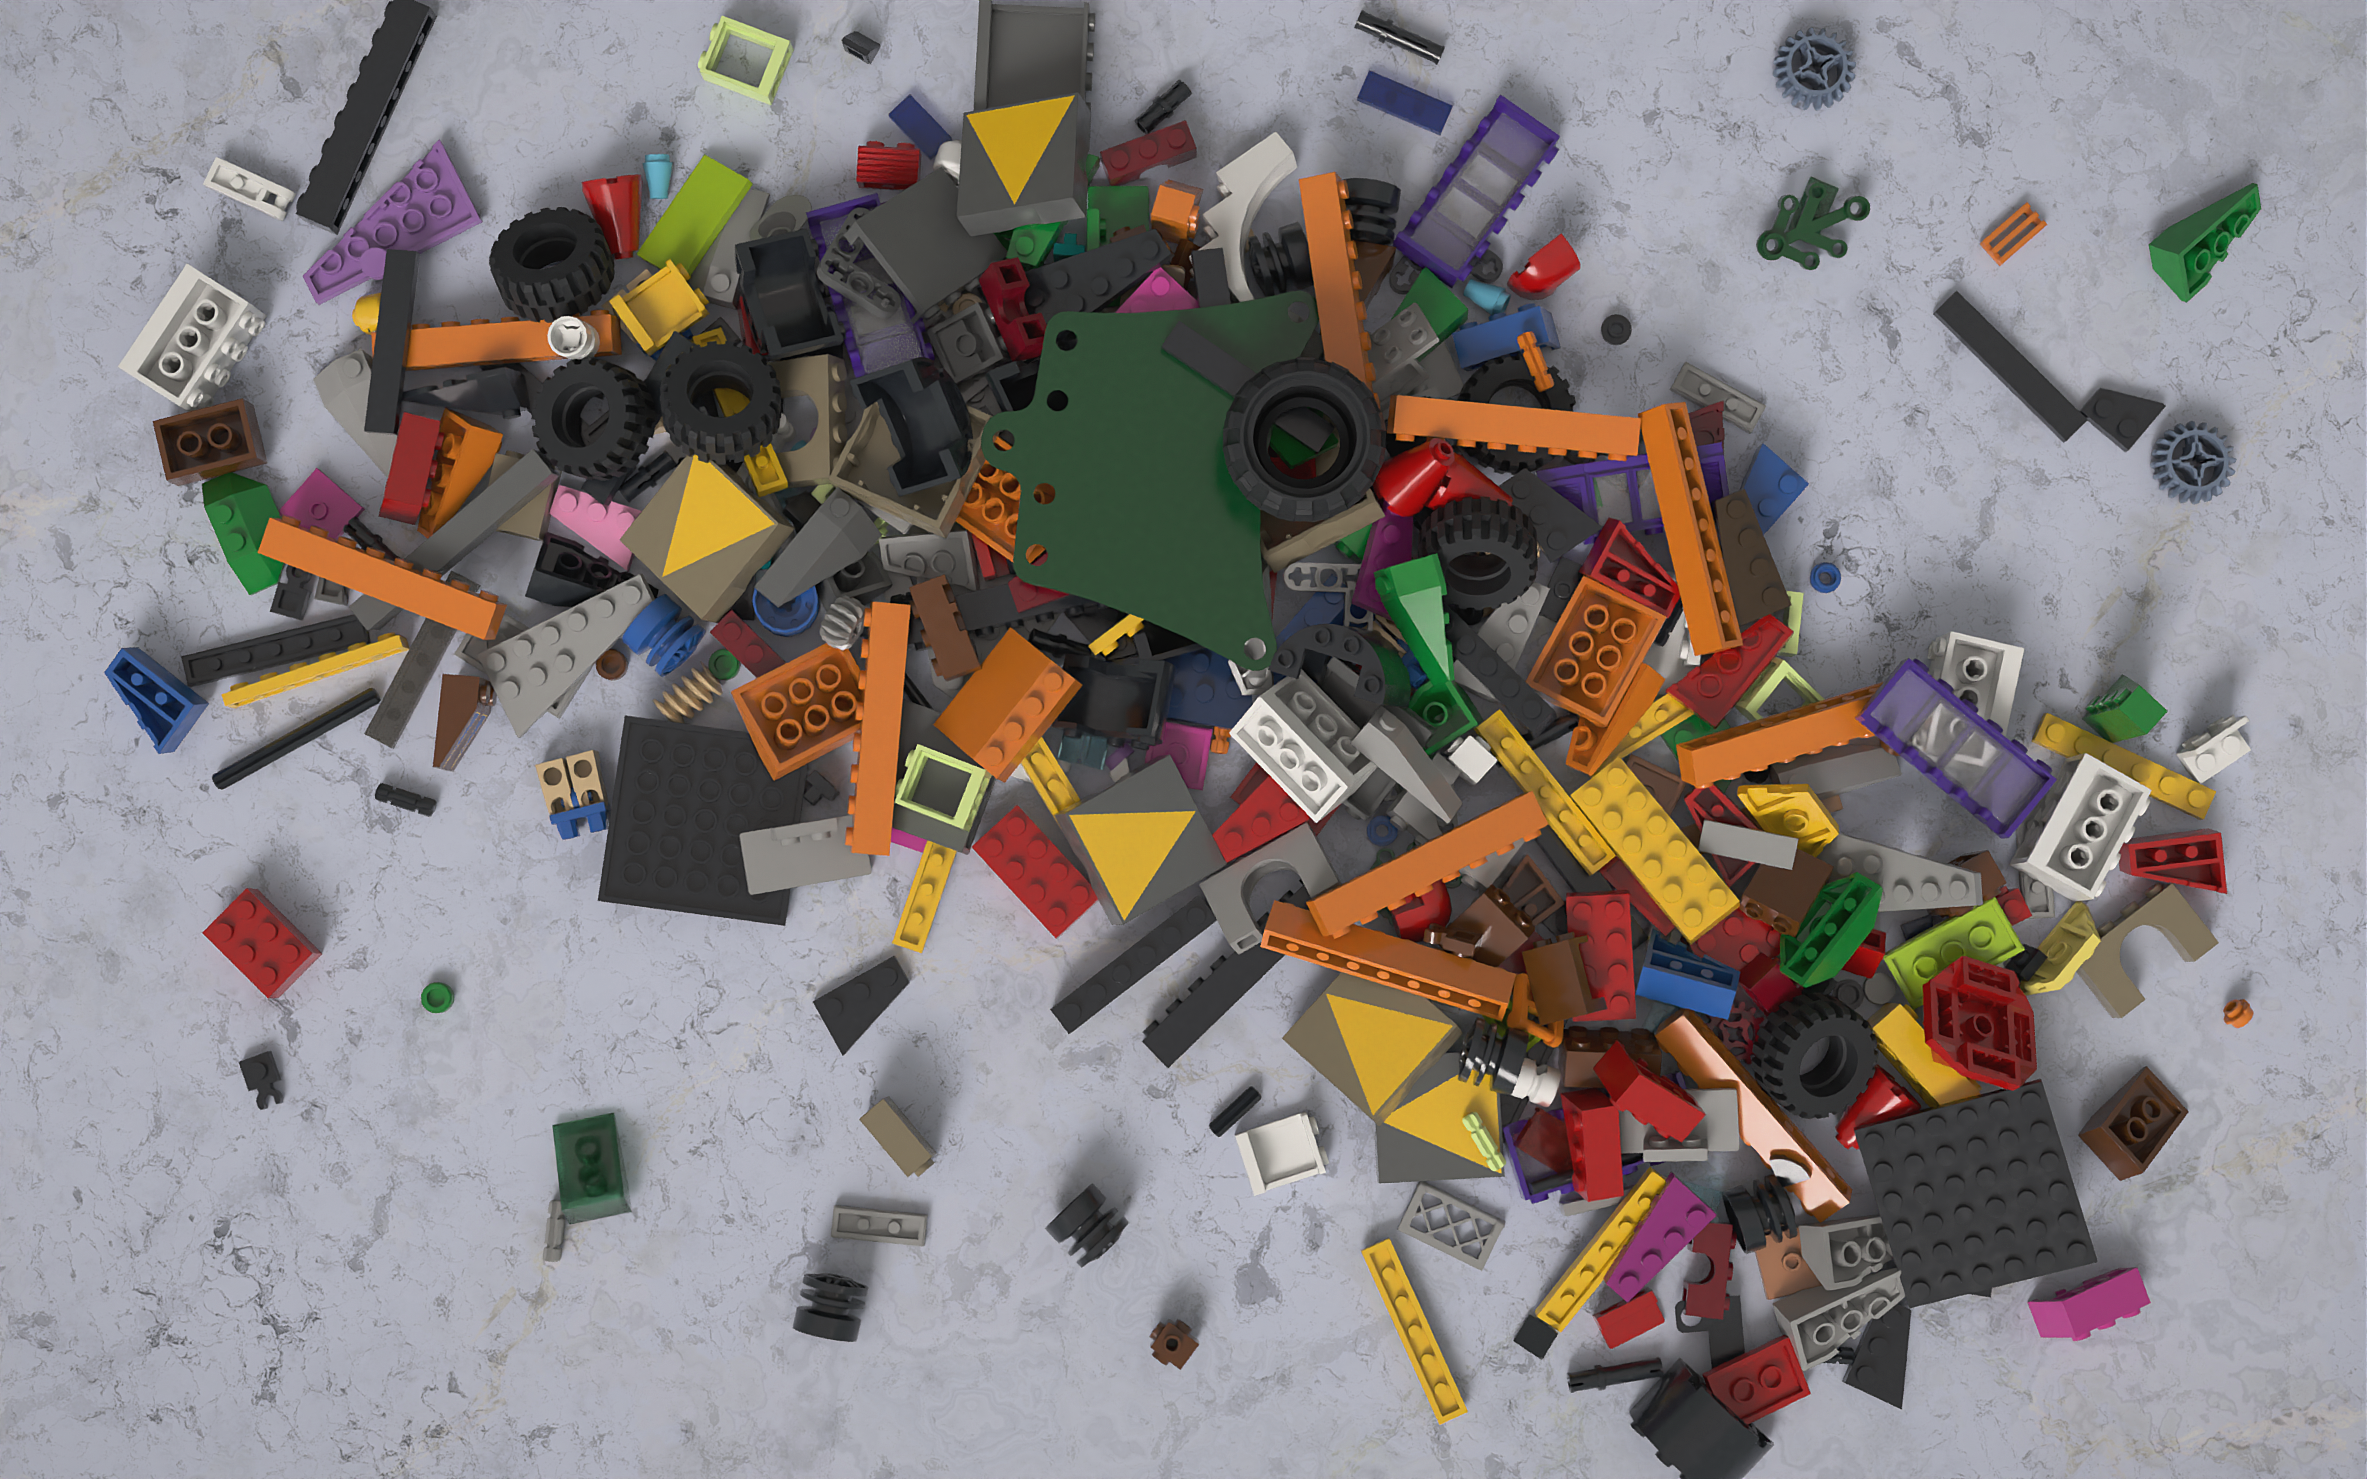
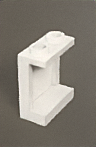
(1281, 1152)

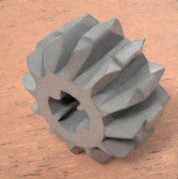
(843, 623)

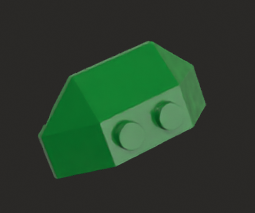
(239, 516)
(1831, 930)

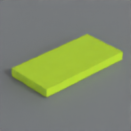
(695, 216)
(1978, 934)

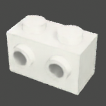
(1471, 758)

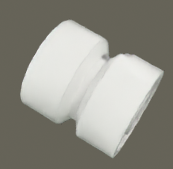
(573, 338)
(1537, 1083)

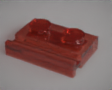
(1546, 1141)

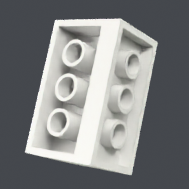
(193, 340)
(1991, 670)
(1304, 744)
(2086, 822)

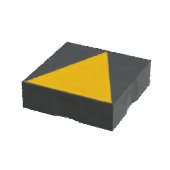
(1024, 164)
(1141, 840)
(1426, 1130)

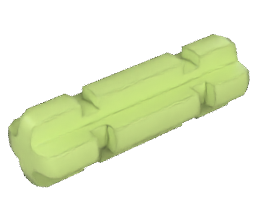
(1484, 1141)

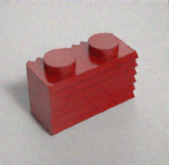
(888, 166)

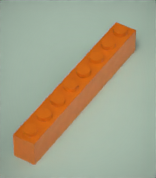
(1335, 275)
(497, 342)
(1514, 426)
(1690, 528)
(383, 578)
(879, 728)
(1774, 739)
(1426, 864)
(1391, 962)
(1760, 1119)

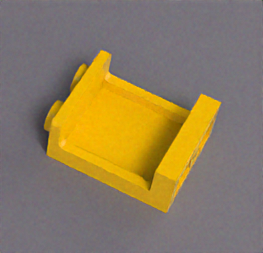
(661, 307)

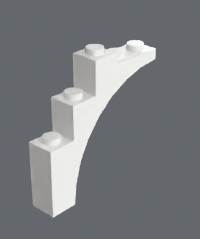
(1244, 188)

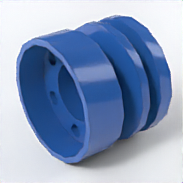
(785, 623)
(658, 630)

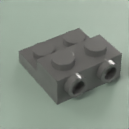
(969, 343)

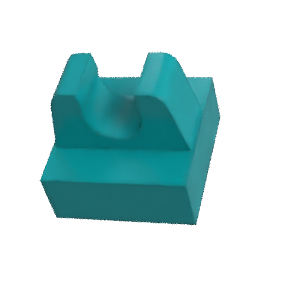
(1067, 249)

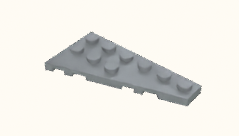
(552, 656)

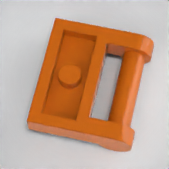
(1522, 1004)

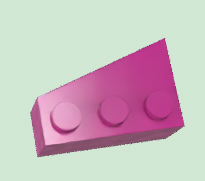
(2091, 1305)

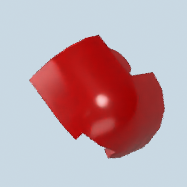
(1545, 270)
(1418, 912)

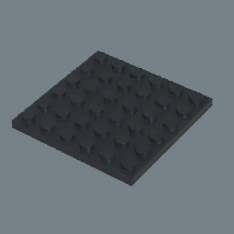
(679, 819)
(1975, 1194)

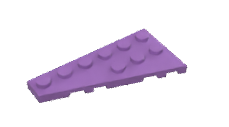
(411, 216)

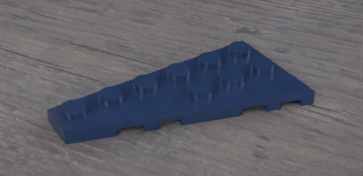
(1203, 690)

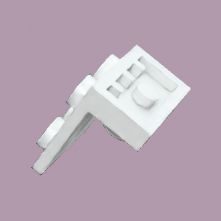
(2214, 750)

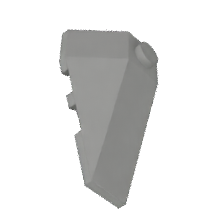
(345, 395)

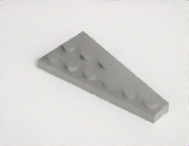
(1906, 878)

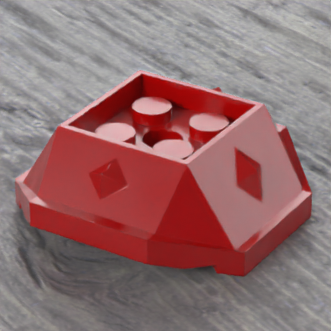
(1980, 1023)

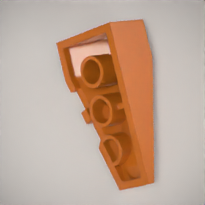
(462, 462)
(1594, 742)

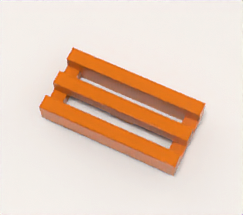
(2031, 217)

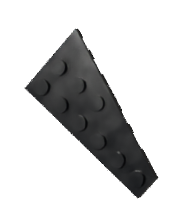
(1093, 277)

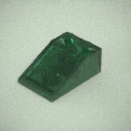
(591, 1169)

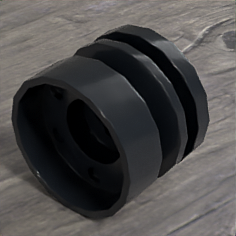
(1370, 204)
(1281, 260)
(1493, 1056)
(1765, 1211)
(1087, 1226)
(830, 1307)

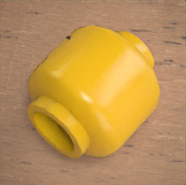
(366, 312)

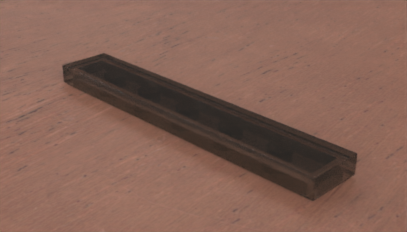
(413, 677)

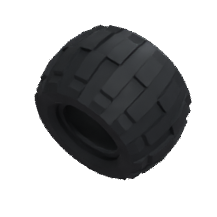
(1317, 386)

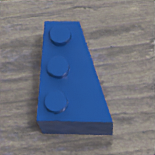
(1498, 337)
(1771, 486)
(156, 697)
(1685, 979)

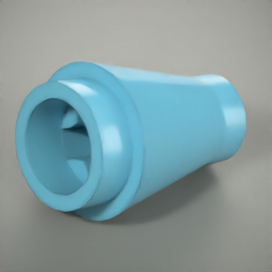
(658, 174)
(1488, 297)

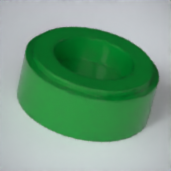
(723, 665)
(437, 997)

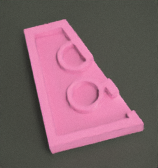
(596, 522)

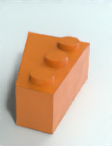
(1176, 211)

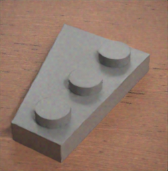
(932, 556)

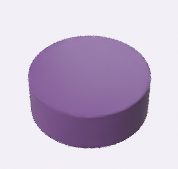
(373, 263)
(1118, 756)

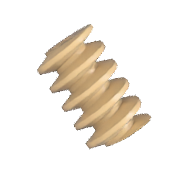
(689, 695)

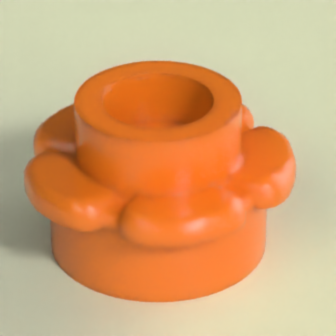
(2237, 1013)

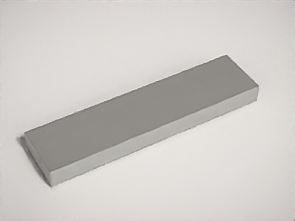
(2036, 895)

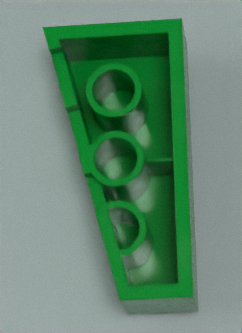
(1035, 241)
(2123, 711)

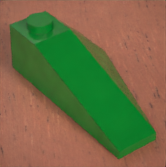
(2195, 244)
(1414, 601)
(1446, 709)

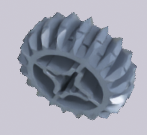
(1821, 91)
(2194, 438)

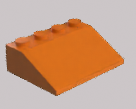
(994, 507)
(1594, 651)
(1007, 705)
(802, 708)

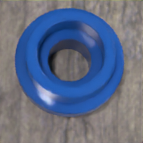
(1832, 571)
(1374, 837)

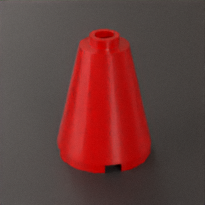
(617, 209)
(1413, 476)
(1465, 481)
(1880, 1101)

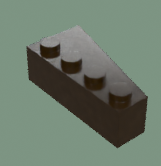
(1747, 559)

